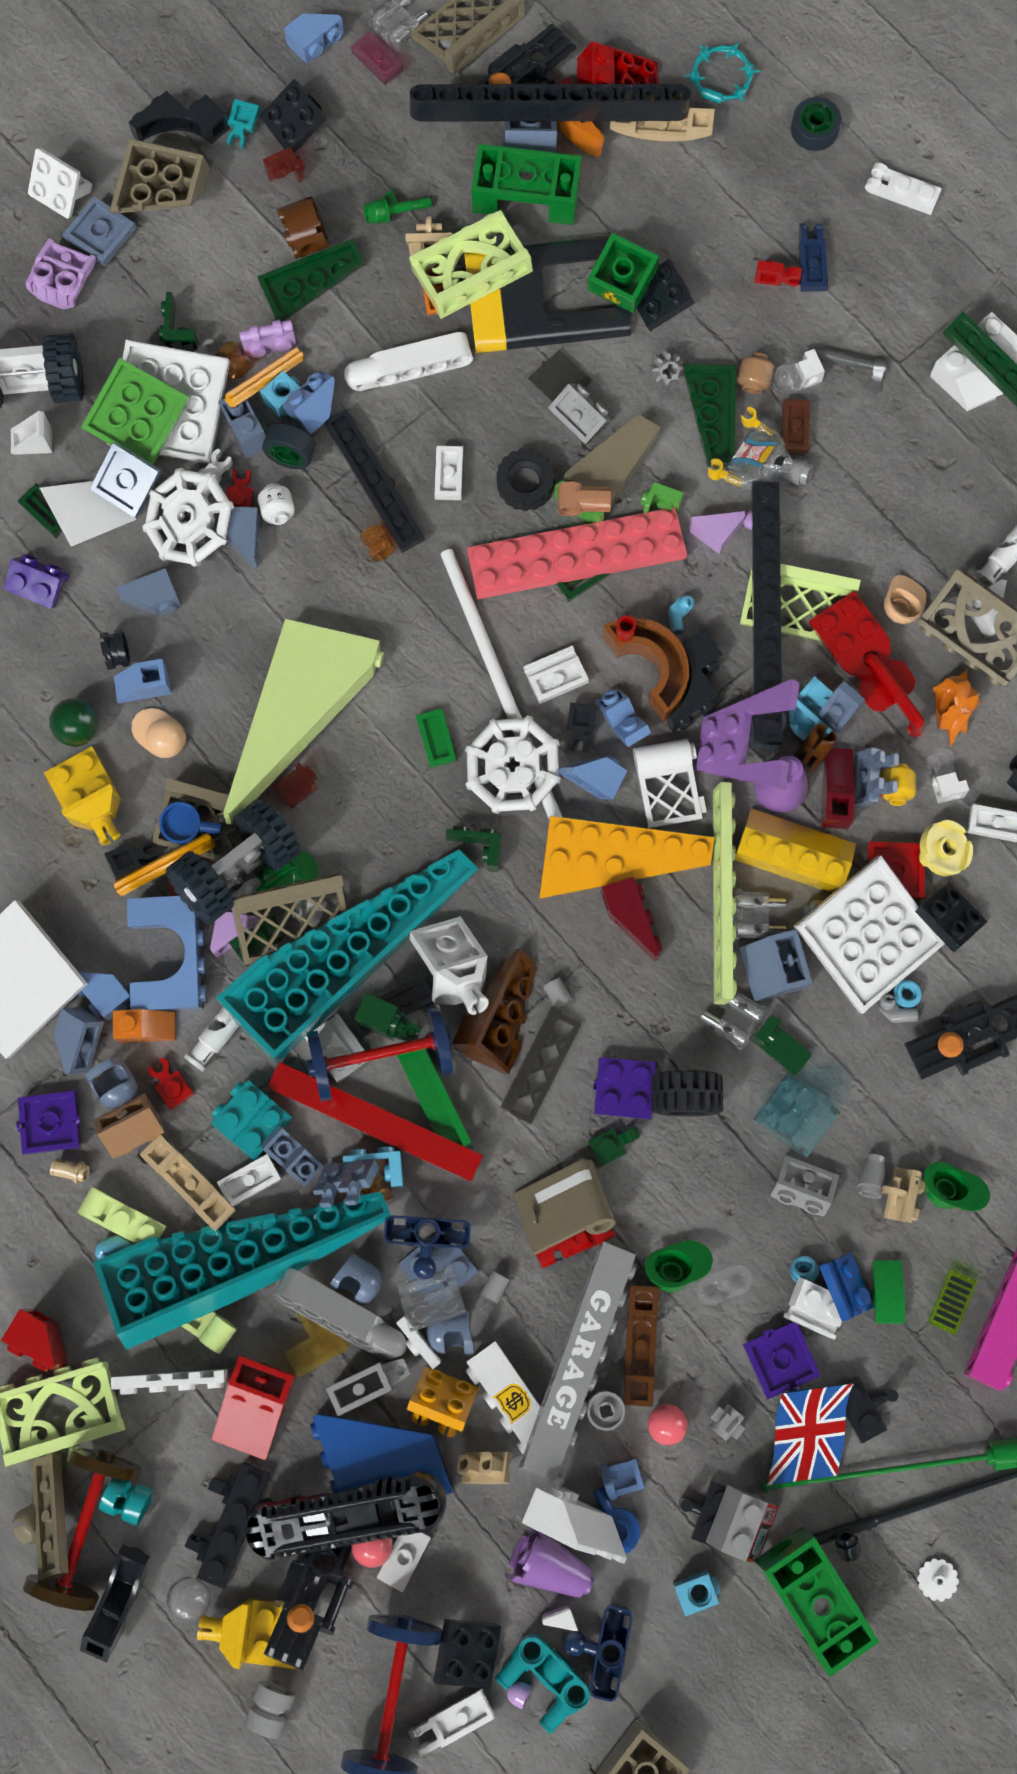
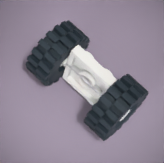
(42, 368)

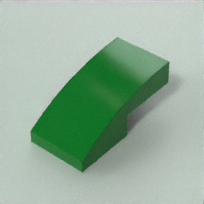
(888, 1292)

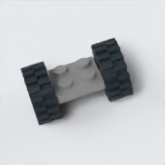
(263, 837)

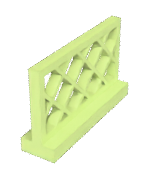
(810, 581)

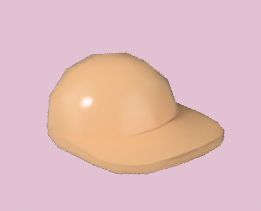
(904, 600)
(158, 733)

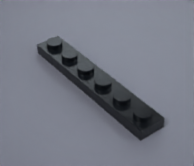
(374, 481)

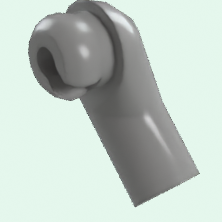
(894, 1013)

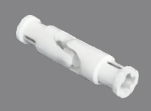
(999, 561)
(212, 1039)

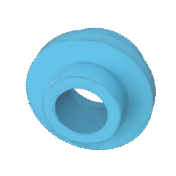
(915, 990)
(801, 1264)

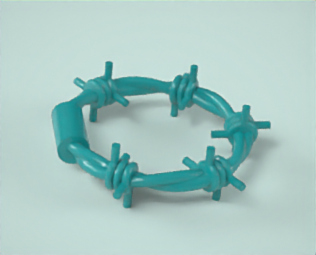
(712, 94)

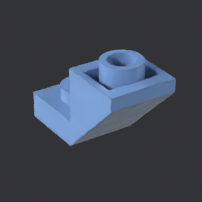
(621, 717)

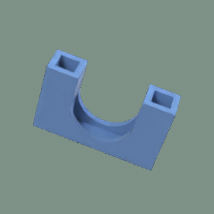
(185, 987)

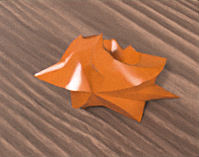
(954, 704)

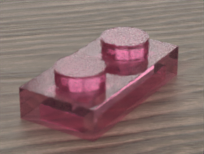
(377, 58)

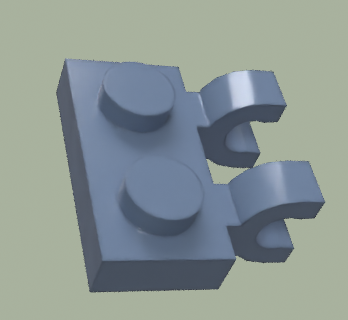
(867, 776)
(345, 1177)

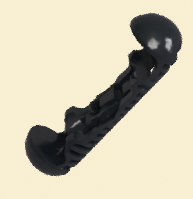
(354, 1516)

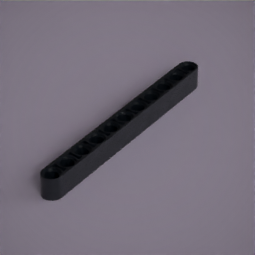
(549, 102)

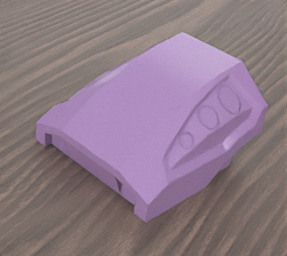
(59, 274)

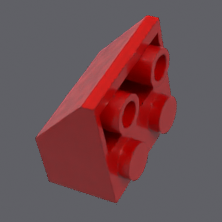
(37, 1338)

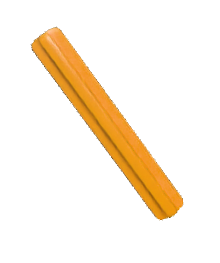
(263, 377)
(158, 867)

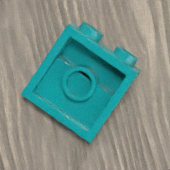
(249, 1118)

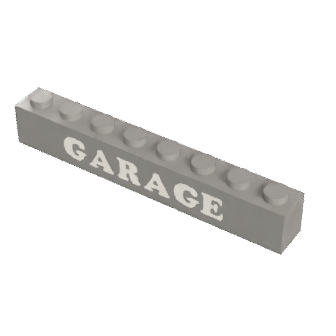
(577, 1362)

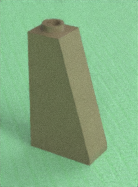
(617, 457)

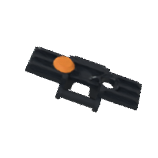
(517, 63)
(964, 1028)
(299, 1596)

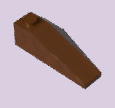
(494, 1033)

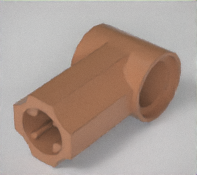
(575, 499)

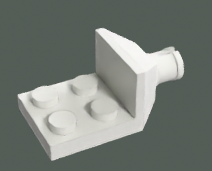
(455, 963)

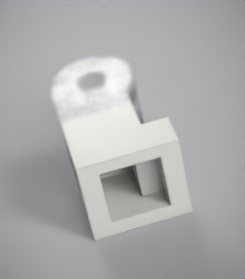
(799, 375)
(944, 776)

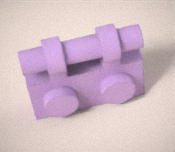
(268, 338)

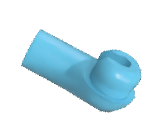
(678, 611)
(111, 1245)

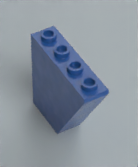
(369, 1450)

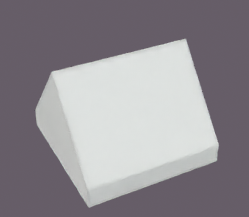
(303, 908)

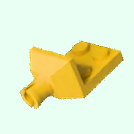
(86, 794)
(244, 1632)

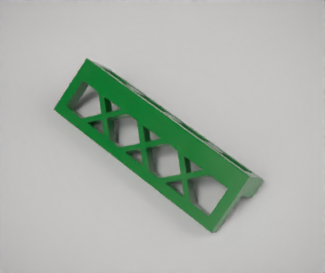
(433, 1097)

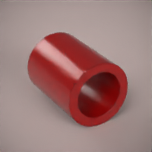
(628, 621)

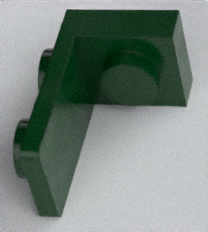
(167, 332)
(491, 854)
(781, 1046)

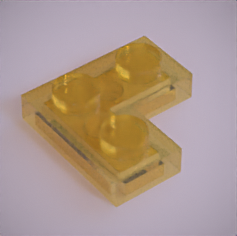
(316, 1350)

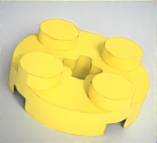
(932, 850)

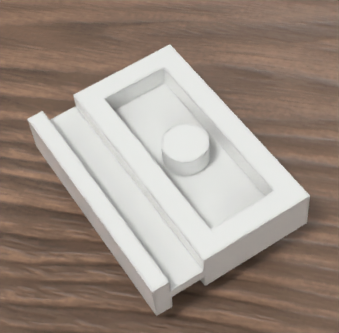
(556, 674)
(337, 1041)
(813, 1308)

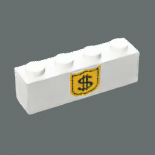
(506, 1391)

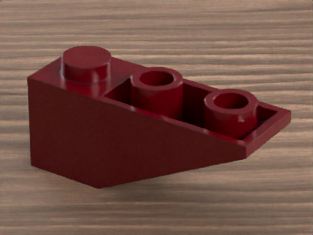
(838, 789)
(627, 911)

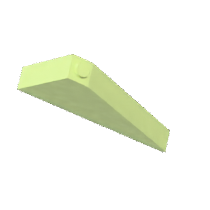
(305, 688)

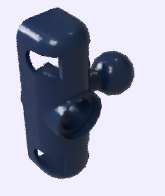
(425, 1266)
(610, 1633)

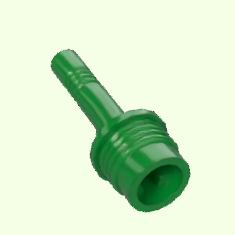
(379, 211)

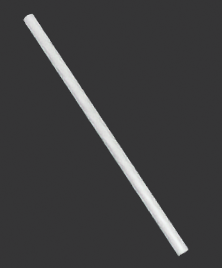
(490, 659)

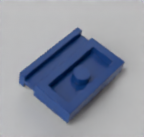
(846, 1287)

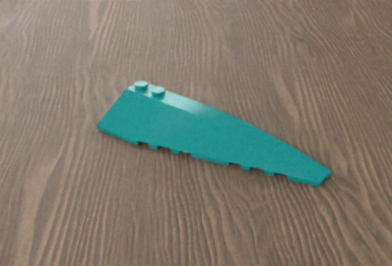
(312, 976)
(195, 1273)

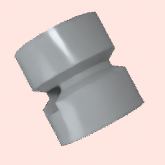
(605, 1410)
(268, 1714)

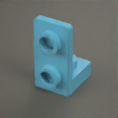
(393, 1171)

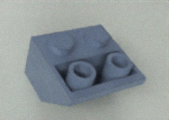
(775, 966)

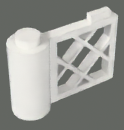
(666, 760)

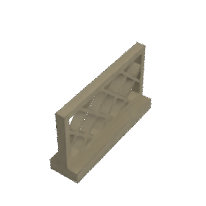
(477, 39)
(201, 797)
(282, 895)

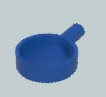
(183, 823)
(624, 1520)

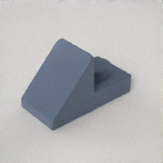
(841, 707)

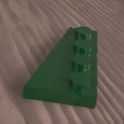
(304, 280)
(713, 403)

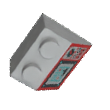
(741, 1524)

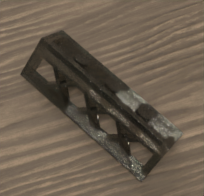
(531, 1060)

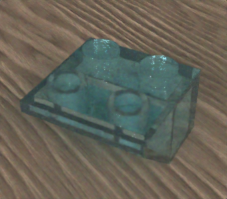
(797, 1115)

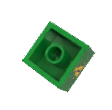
(622, 273)

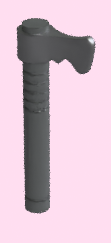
(877, 366)

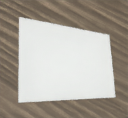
(83, 512)

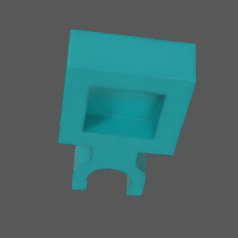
(243, 119)

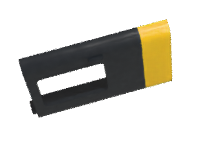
(516, 313)

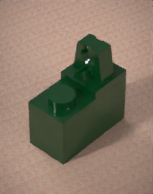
(385, 1020)

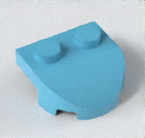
(809, 705)

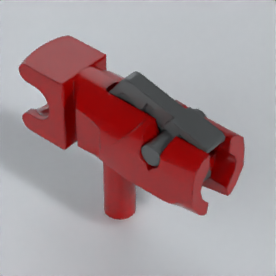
(572, 1249)

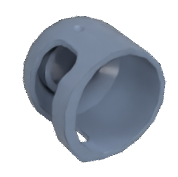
(115, 1086)
(358, 1278)
(451, 1333)

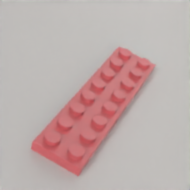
(576, 553)

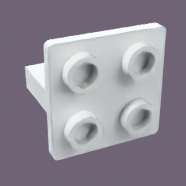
(56, 183)

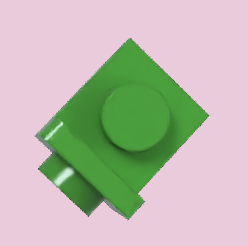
(662, 496)

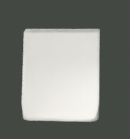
(560, 1618)

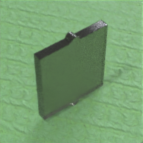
(557, 374)

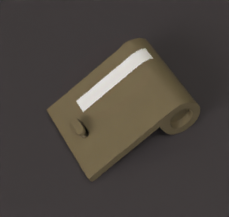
(565, 1206)

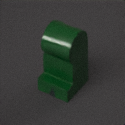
(255, 946)

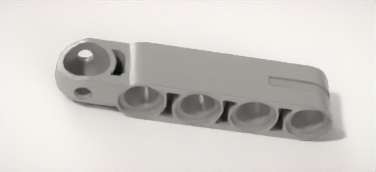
(340, 1315)

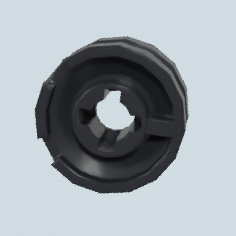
(115, 649)

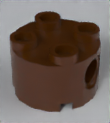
(303, 227)

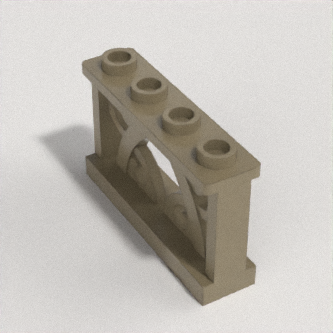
(974, 590)

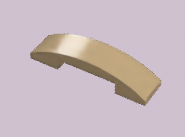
(695, 126)
(188, 1182)

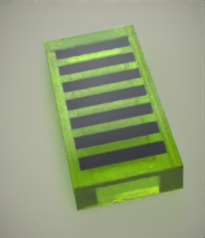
(952, 1302)

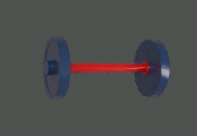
(438, 1039)
(404, 1631)

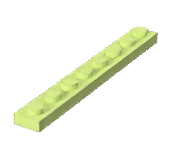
(723, 903)

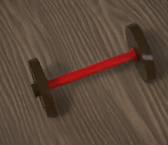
(62, 1591)

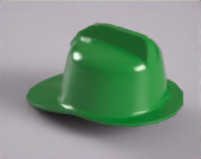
(299, 869)
(954, 1187)
(678, 1265)

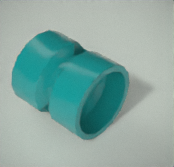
(131, 1509)

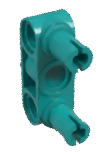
(553, 1672)

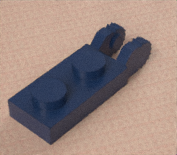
(812, 260)

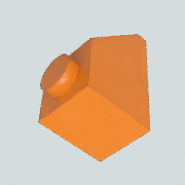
(143, 1026)

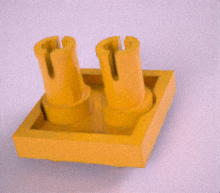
(442, 1400)

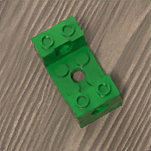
(553, 181)
(800, 1576)

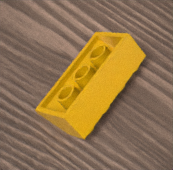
(795, 851)

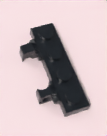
(222, 1549)

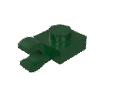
(609, 1146)

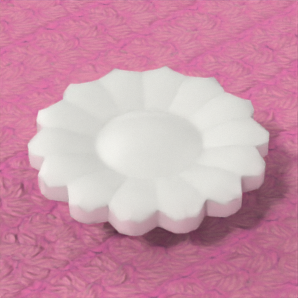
(937, 1579)

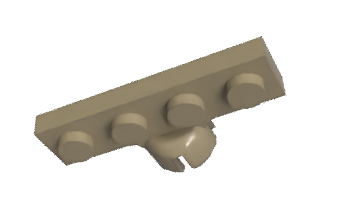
(45, 1518)

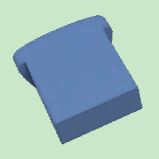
(621, 1478)

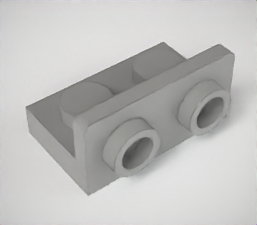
(580, 412)
(805, 1186)

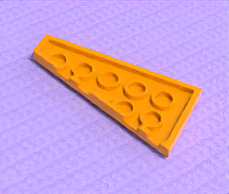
(597, 854)

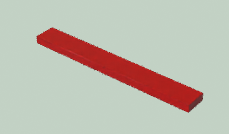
(377, 1123)

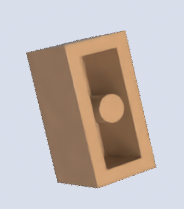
(129, 1126)

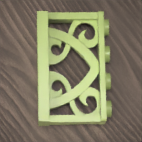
(473, 240)
(95, 1424)

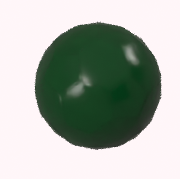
(73, 722)

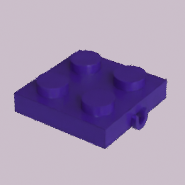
(623, 1088)
(49, 1122)
(781, 1360)

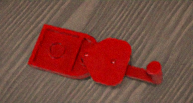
(852, 634)

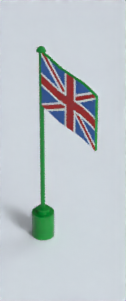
(813, 1435)

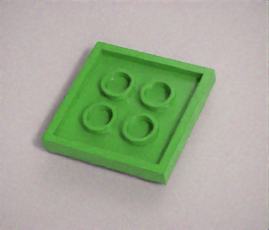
(135, 411)

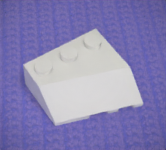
(962, 378)
(574, 1523)

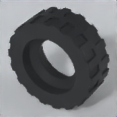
(525, 459)

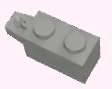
(367, 1385)

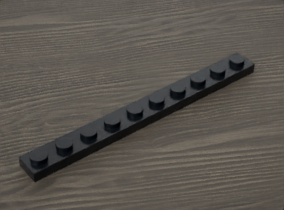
(766, 605)

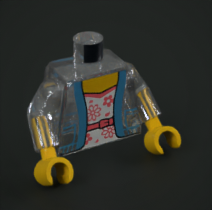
(757, 459)

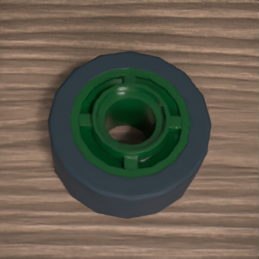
(816, 111)
(288, 446)

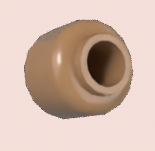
(756, 373)

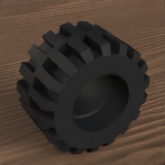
(687, 1093)

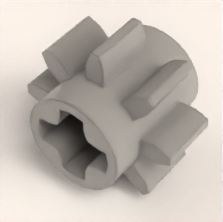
(670, 371)
(727, 1422)

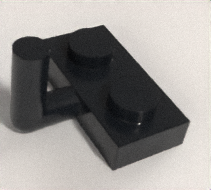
(862, 1410)
(706, 1511)

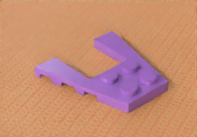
(726, 738)

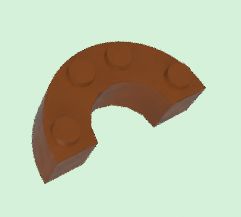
(667, 655)

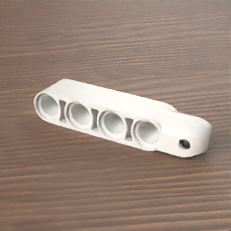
(409, 362)

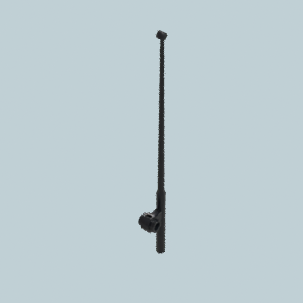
(848, 1543)

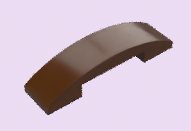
(640, 1346)

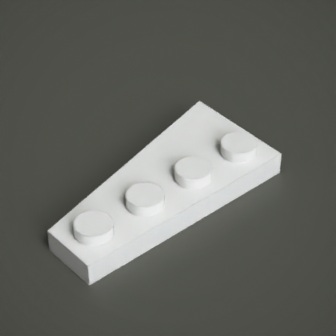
(160, 1381)

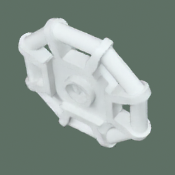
(201, 516)
(524, 775)

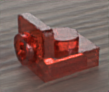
(282, 163)
(297, 785)

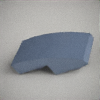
(291, 1156)

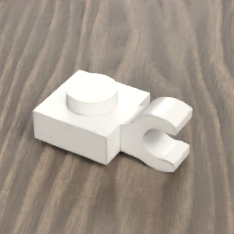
(216, 467)

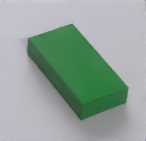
(436, 738)

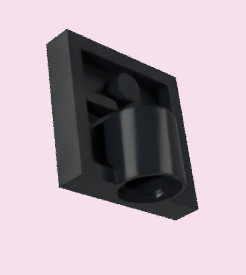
(293, 116)
(664, 297)
(951, 916)
(467, 1653)

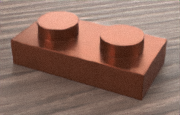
(795, 425)

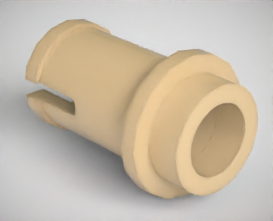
(75, 1171)

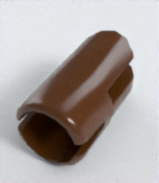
(816, 746)

